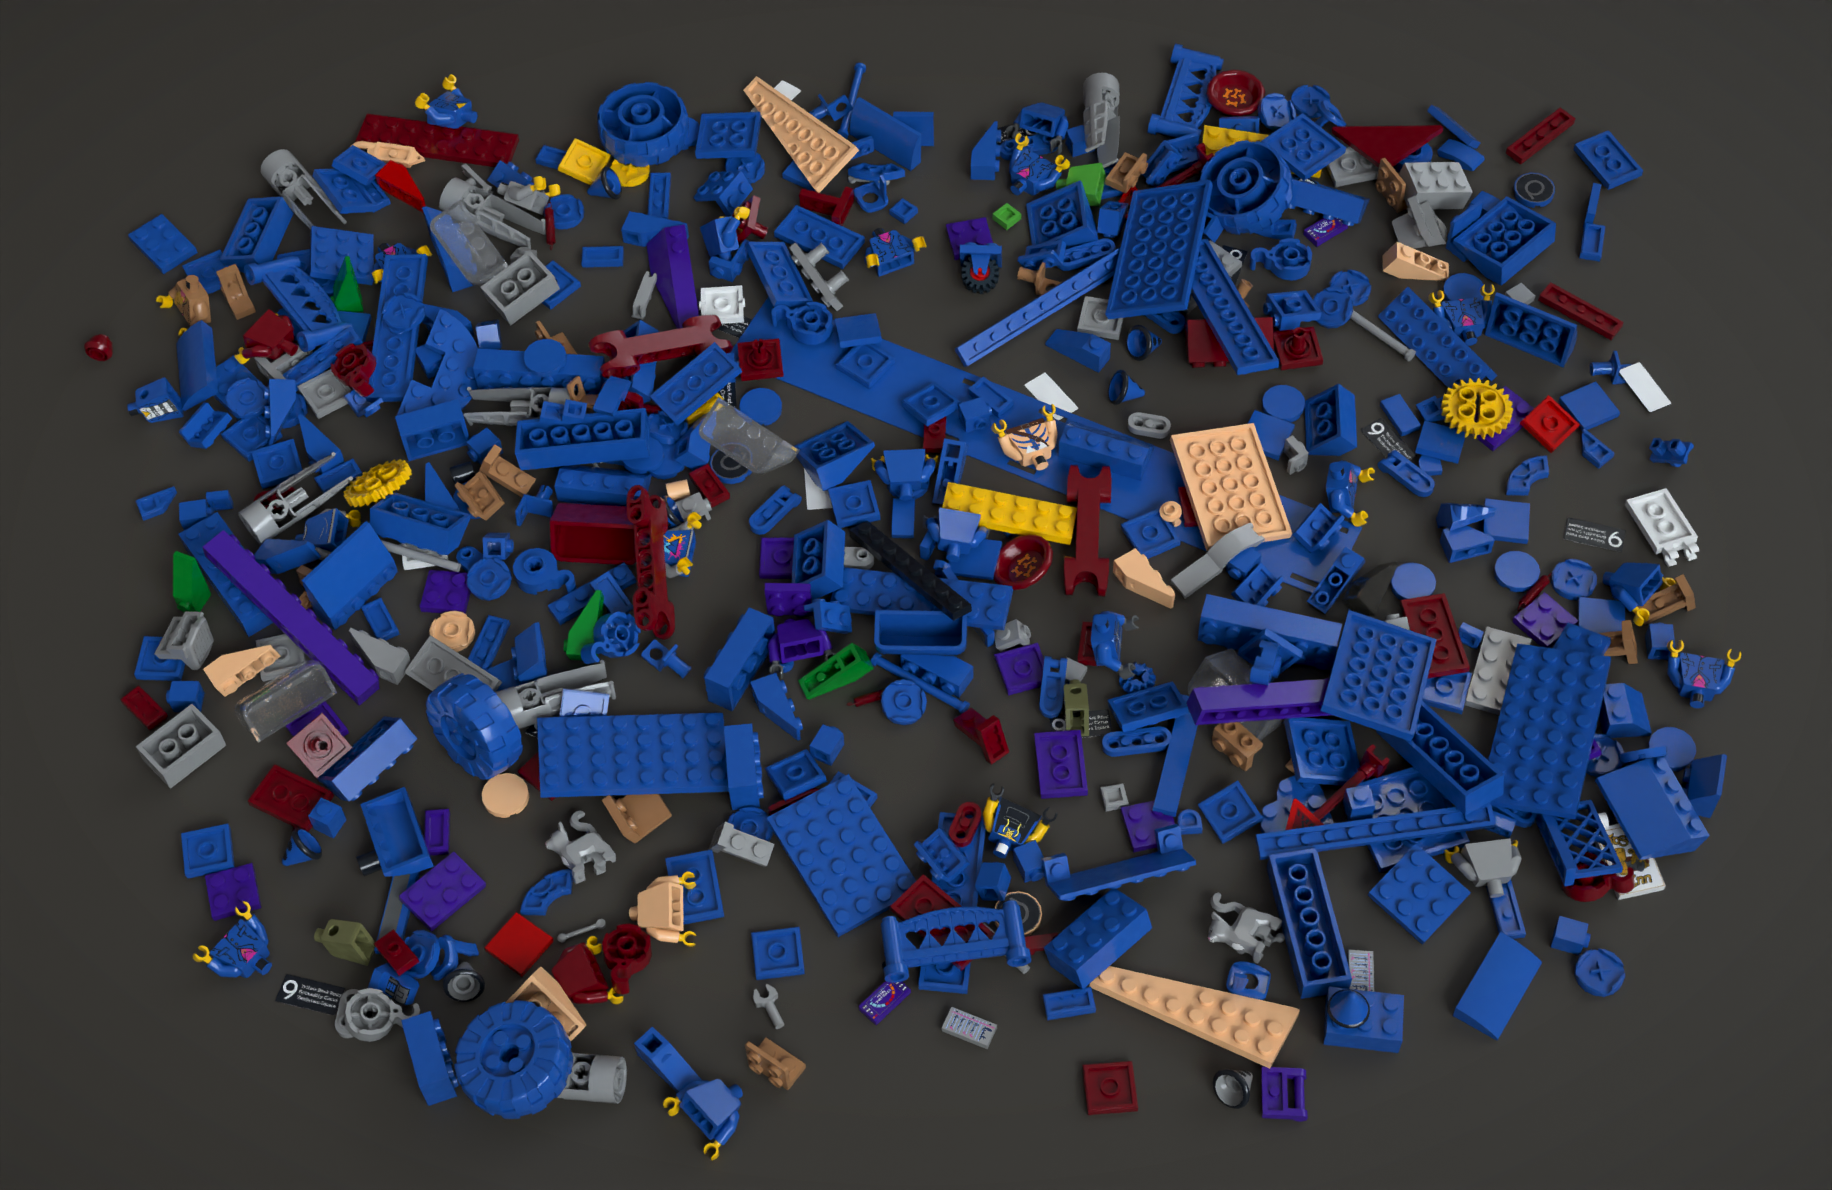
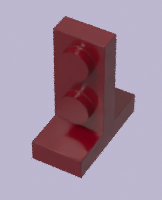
(828, 204)
(984, 732)

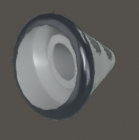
(463, 983)
(1233, 1087)

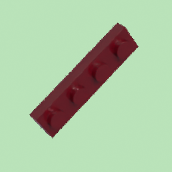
(1540, 135)
(1580, 311)

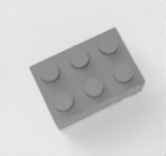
(1436, 182)
(520, 287)
(181, 746)

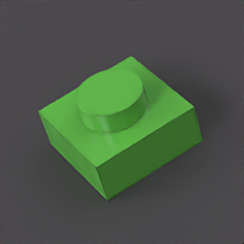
(1006, 216)

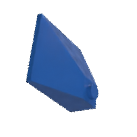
(1063, 217)
(833, 454)

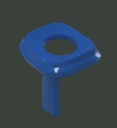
(1324, 108)
(872, 187)
(450, 961)
(1238, 980)

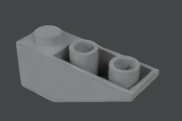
(385, 659)

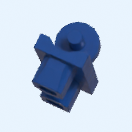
(1670, 452)

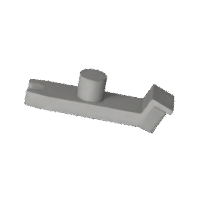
(474, 179)
(643, 296)

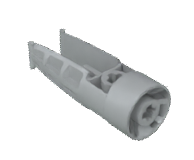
(1101, 116)
(286, 175)
(489, 212)
(521, 402)
(261, 521)
(544, 695)
(603, 1082)

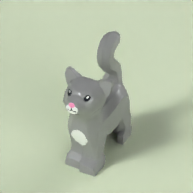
(582, 850)
(1243, 932)

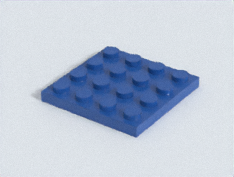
(1403, 794)

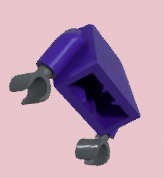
(795, 642)

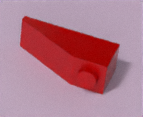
(397, 182)

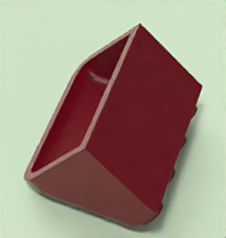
(1205, 349)
(592, 534)

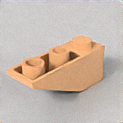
(1412, 264)
(1138, 576)
(236, 668)

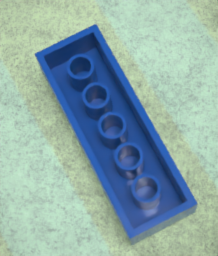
(507, 369)
(592, 441)
(243, 610)
(1236, 622)
(1449, 762)
(1308, 922)

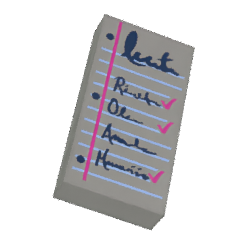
(1361, 969)
(969, 1028)

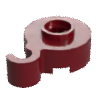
(355, 368)
(1596, 887)
(626, 953)

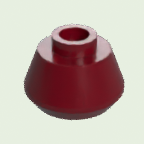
(99, 347)

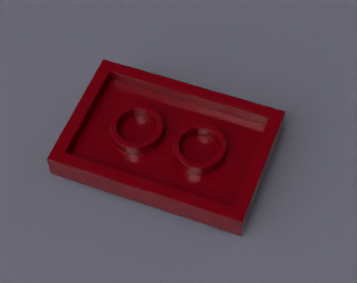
(288, 797)

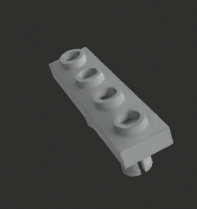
(809, 262)

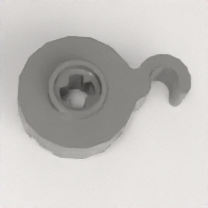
(379, 1005)

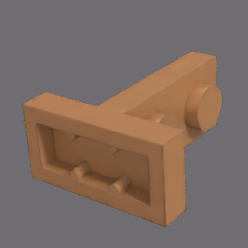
(235, 291)
(506, 473)
(1670, 600)
(1623, 643)

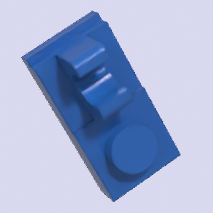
(1246, 123)

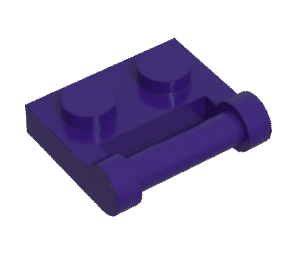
(1275, 1094)

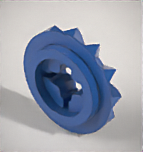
(1147, 678)

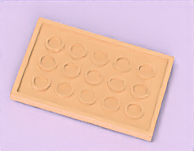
(1229, 483)

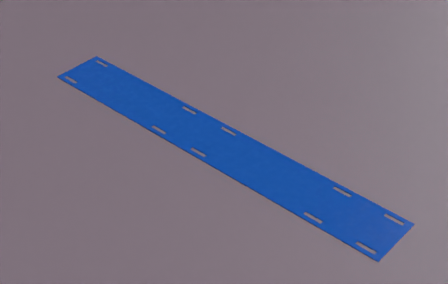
(816, 372)

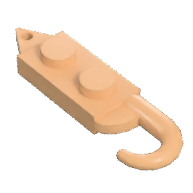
(385, 152)

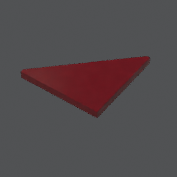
(1386, 141)

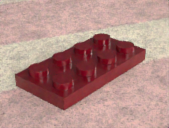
(1434, 619)
(927, 897)

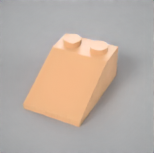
(547, 993)

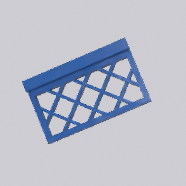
(1567, 860)

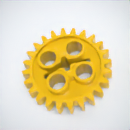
(1460, 408)
(377, 483)

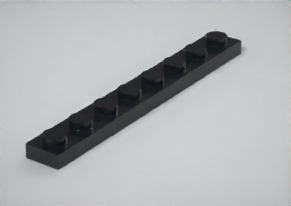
(910, 570)

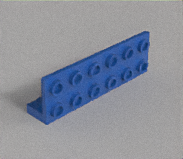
(1433, 341)
(1168, 858)

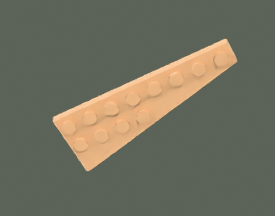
(810, 143)
(1226, 1019)

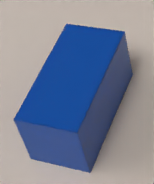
(1504, 825)

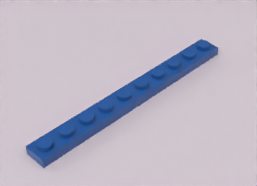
(1038, 309)
(1374, 830)

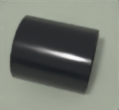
(462, 472)
(369, 862)

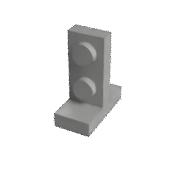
(281, 365)
(741, 845)

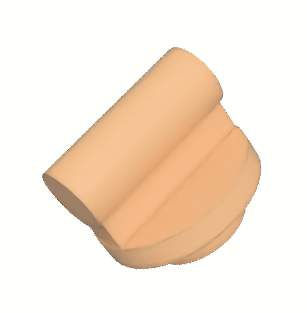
(1171, 512)

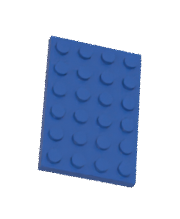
(1379, 675)
(842, 854)

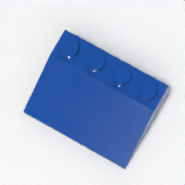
(1506, 239)
(1531, 330)
(349, 576)
(1652, 809)

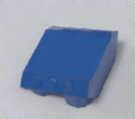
(1460, 515)

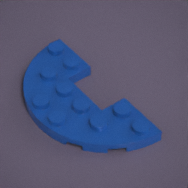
(455, 372)

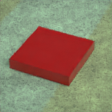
(1549, 424)
(519, 944)

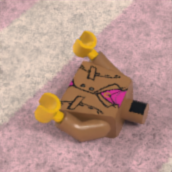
(190, 299)

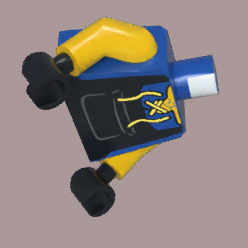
(1012, 824)

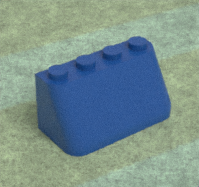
(919, 633)

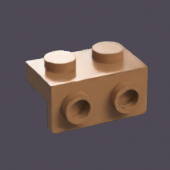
(1126, 172)
(480, 496)
(1236, 743)

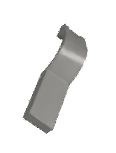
(1216, 559)

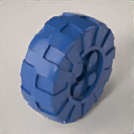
(637, 125)
(1248, 186)
(474, 726)
(513, 1059)

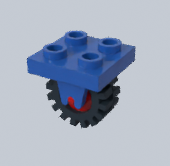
(980, 266)

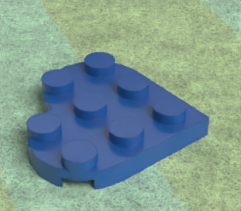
(1276, 814)

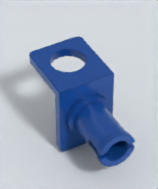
(830, 109)
(1611, 367)
(536, 504)
(668, 659)

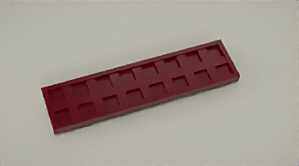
(441, 142)

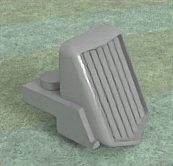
(1419, 226)
(187, 640)

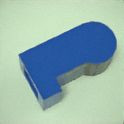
(401, 988)

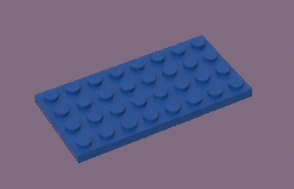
(1159, 250)
(1548, 728)
(631, 755)

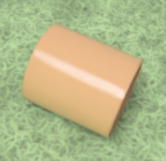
(678, 490)

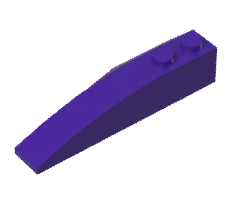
(671, 262)

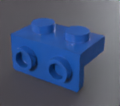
(1186, 147)
(1161, 164)
(508, 172)
(1050, 253)
(204, 426)
(1317, 528)
(1258, 586)
(830, 616)
(942, 856)

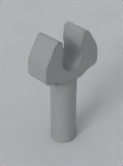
(768, 1003)

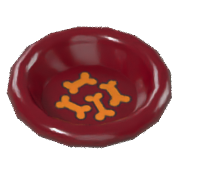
(1235, 92)
(1023, 561)

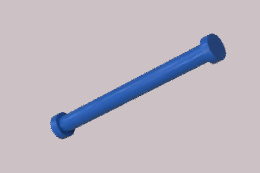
(859, 68)
(932, 690)

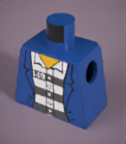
(157, 402)

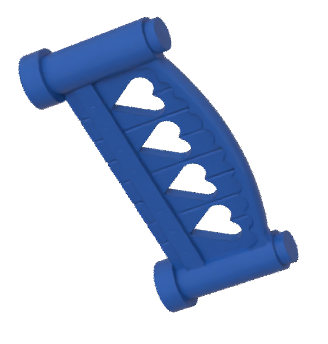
(1187, 61)
(311, 333)
(902, 954)

